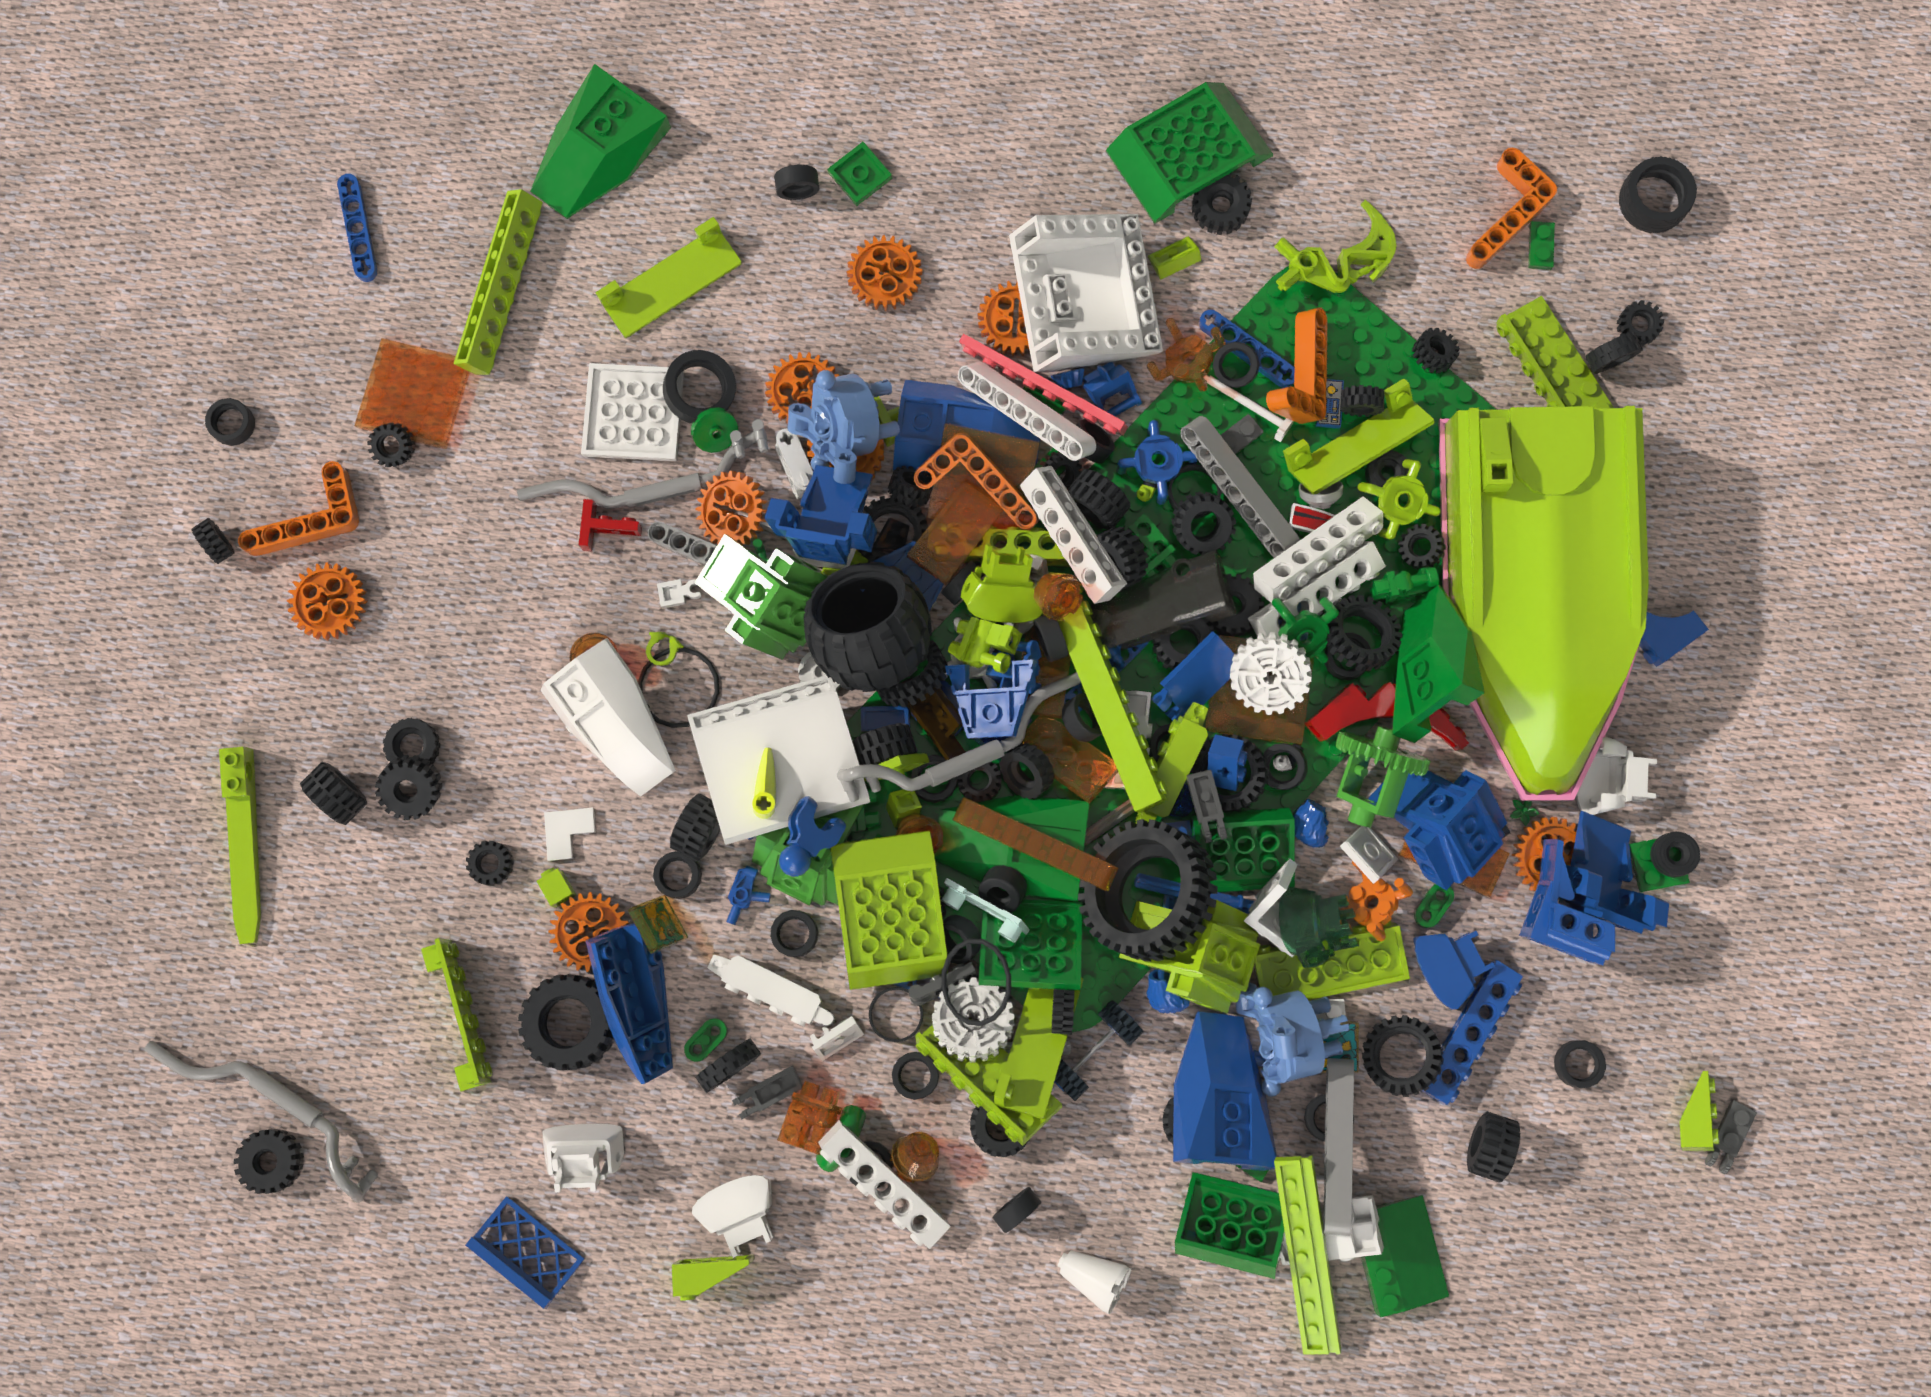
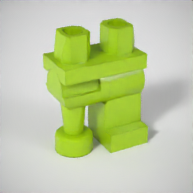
(979, 638)

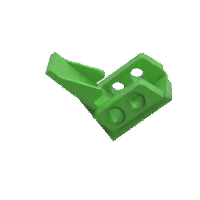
(762, 595)
(819, 880)

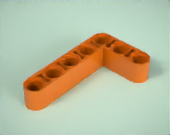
(1517, 214)
(1307, 398)
(981, 475)
(309, 522)

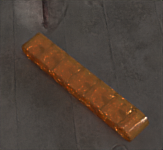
(1035, 844)

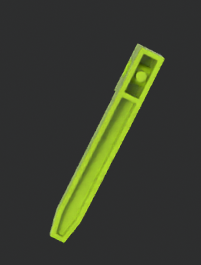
(239, 789)

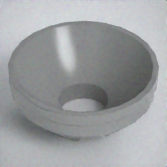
(1323, 499)

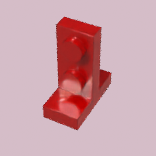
(604, 525)

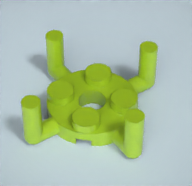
(1389, 495)

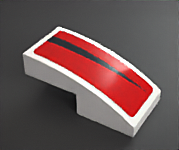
(1307, 518)

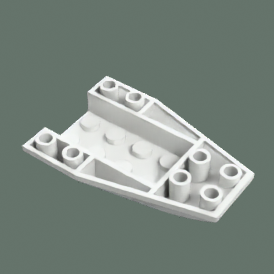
(610, 716)

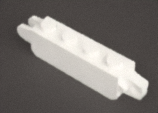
(772, 989)

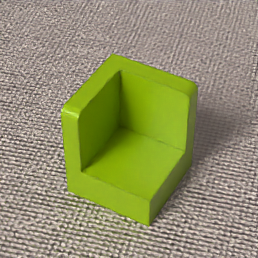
(902, 804)

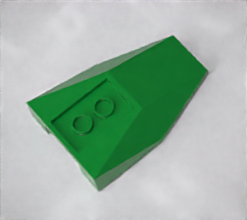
(597, 144)
(1433, 664)
(976, 853)

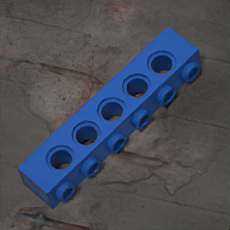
(1457, 1038)

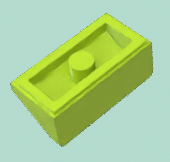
(1175, 257)

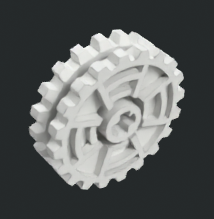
(1276, 655)
(972, 1002)

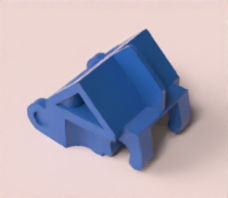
(1109, 381)
(1033, 653)

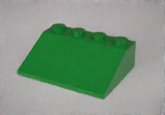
(1254, 847)
(1231, 1226)
(1409, 1266)

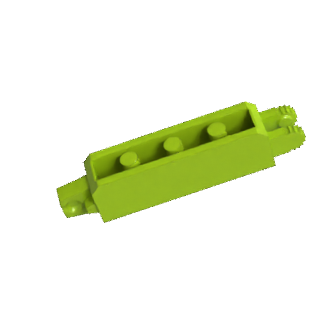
(1178, 757)

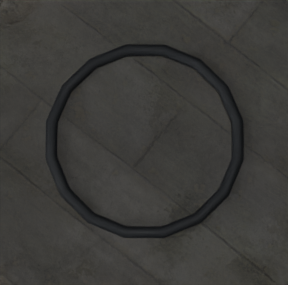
(704, 659)
(944, 982)

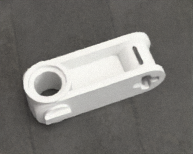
(793, 461)

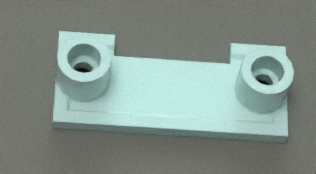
(1010, 928)

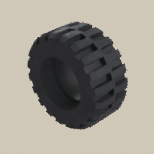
(535, 1029)

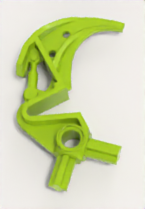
(1319, 271)

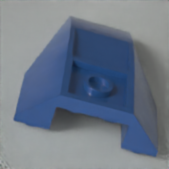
(929, 406)
(633, 999)

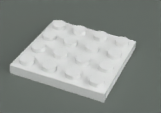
(629, 414)

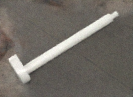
(1284, 425)

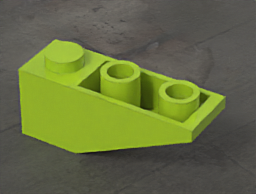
(1495, 455)
(1696, 1121)

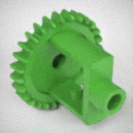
(1381, 748)

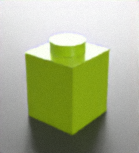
(555, 887)

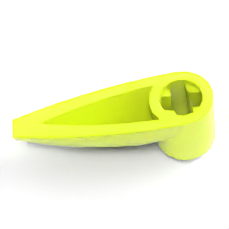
(765, 785)

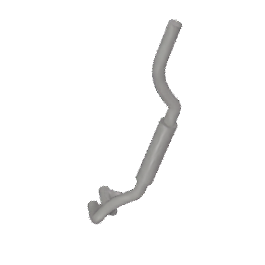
(659, 490)
(958, 764)
(285, 1099)

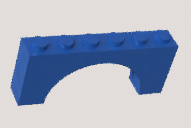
(1669, 635)

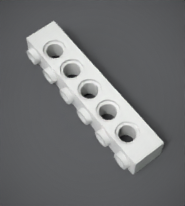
(1072, 534)
(1318, 550)
(1369, 565)
(926, 1232)

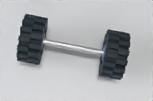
(1121, 1024)

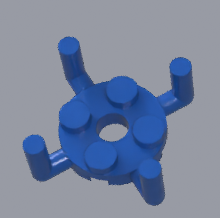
(1157, 473)

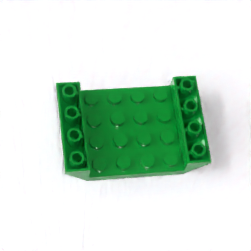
(1186, 148)

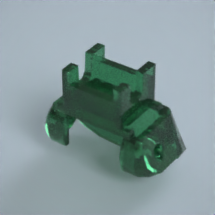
(1309, 920)

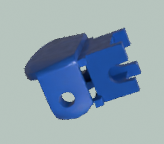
(1450, 966)

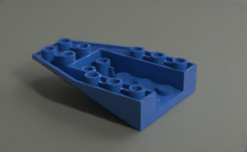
(1220, 1098)

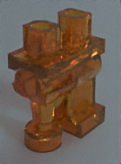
(808, 1112)

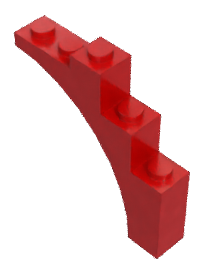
(1352, 706)

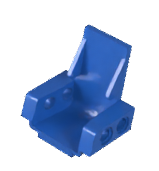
(829, 519)
(1449, 824)
(1596, 874)
(1548, 920)

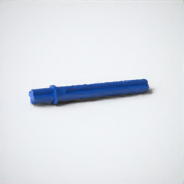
(1173, 888)

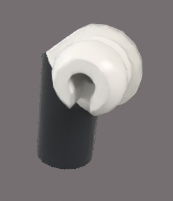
(1286, 762)

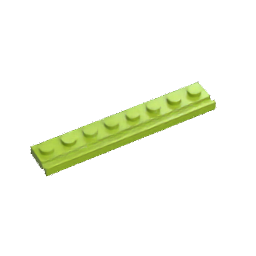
(1307, 1255)

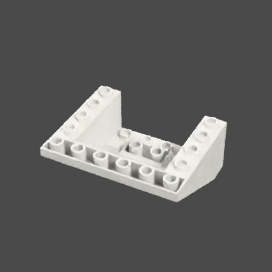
(1084, 290)
(808, 749)

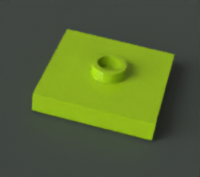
(905, 762)

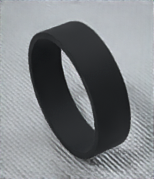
(1193, 467)
(872, 1024)

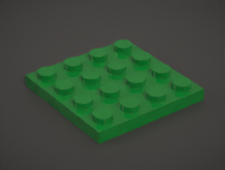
(1041, 958)

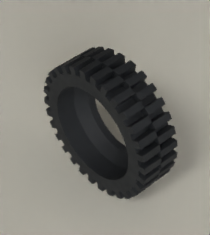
(1126, 852)

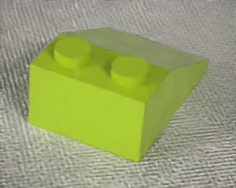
(697, 1275)

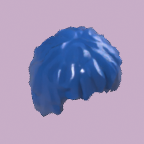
(1311, 824)
(1161, 999)

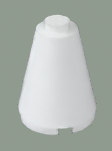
(1095, 1278)

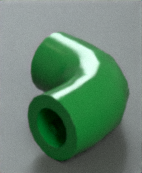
(854, 1119)

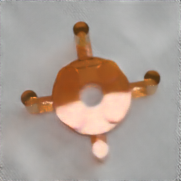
(1184, 348)

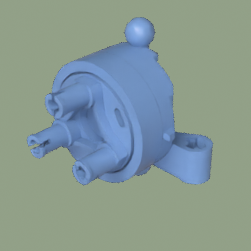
(841, 421)
(1290, 1034)

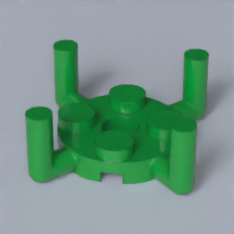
(1308, 622)

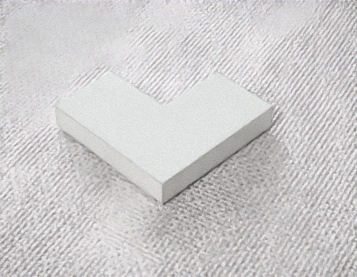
(561, 827)

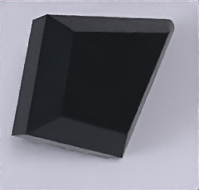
(892, 535)

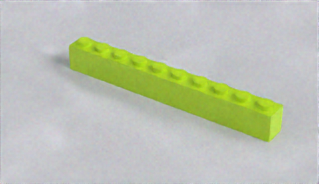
(1112, 709)

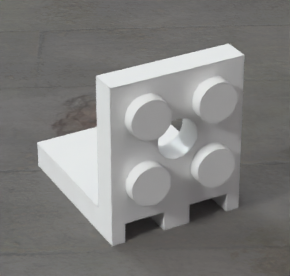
(1265, 910)

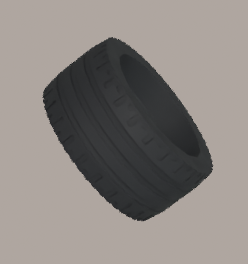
(1674, 174)

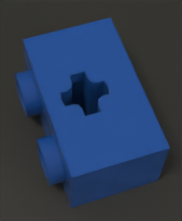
(1226, 762)

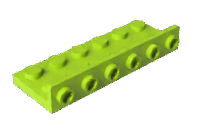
(1550, 357)
(1349, 970)
(980, 1083)

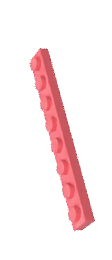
(1050, 389)

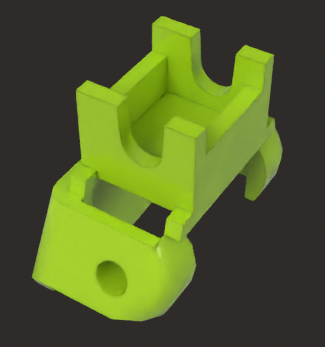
(1005, 592)

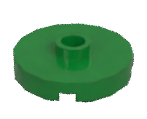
(707, 423)

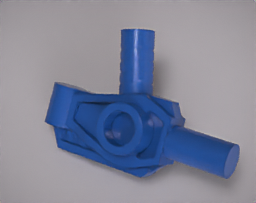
(742, 893)

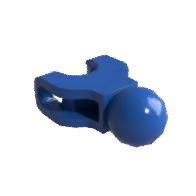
(807, 838)

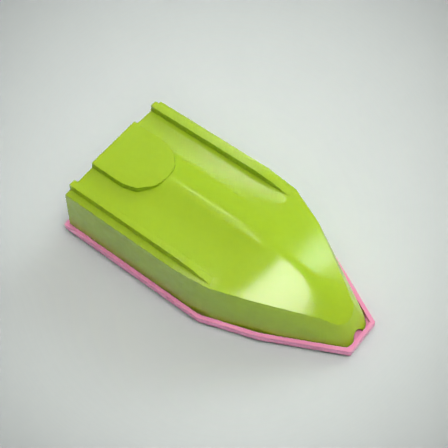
(1548, 581)

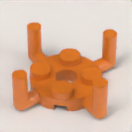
(1387, 898)

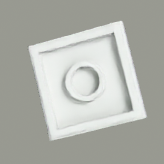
(1369, 853)

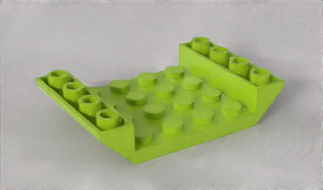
(889, 909)

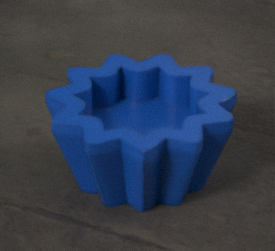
(1069, 378)

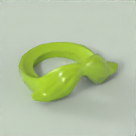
(674, 646)

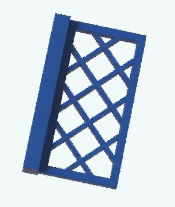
(510, 1270)

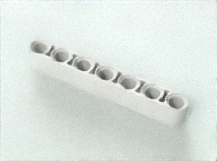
(1027, 410)

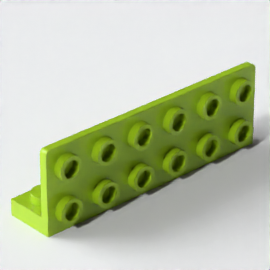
(670, 280)
(1361, 444)
(444, 956)
(1033, 1057)

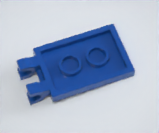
(1196, 677)

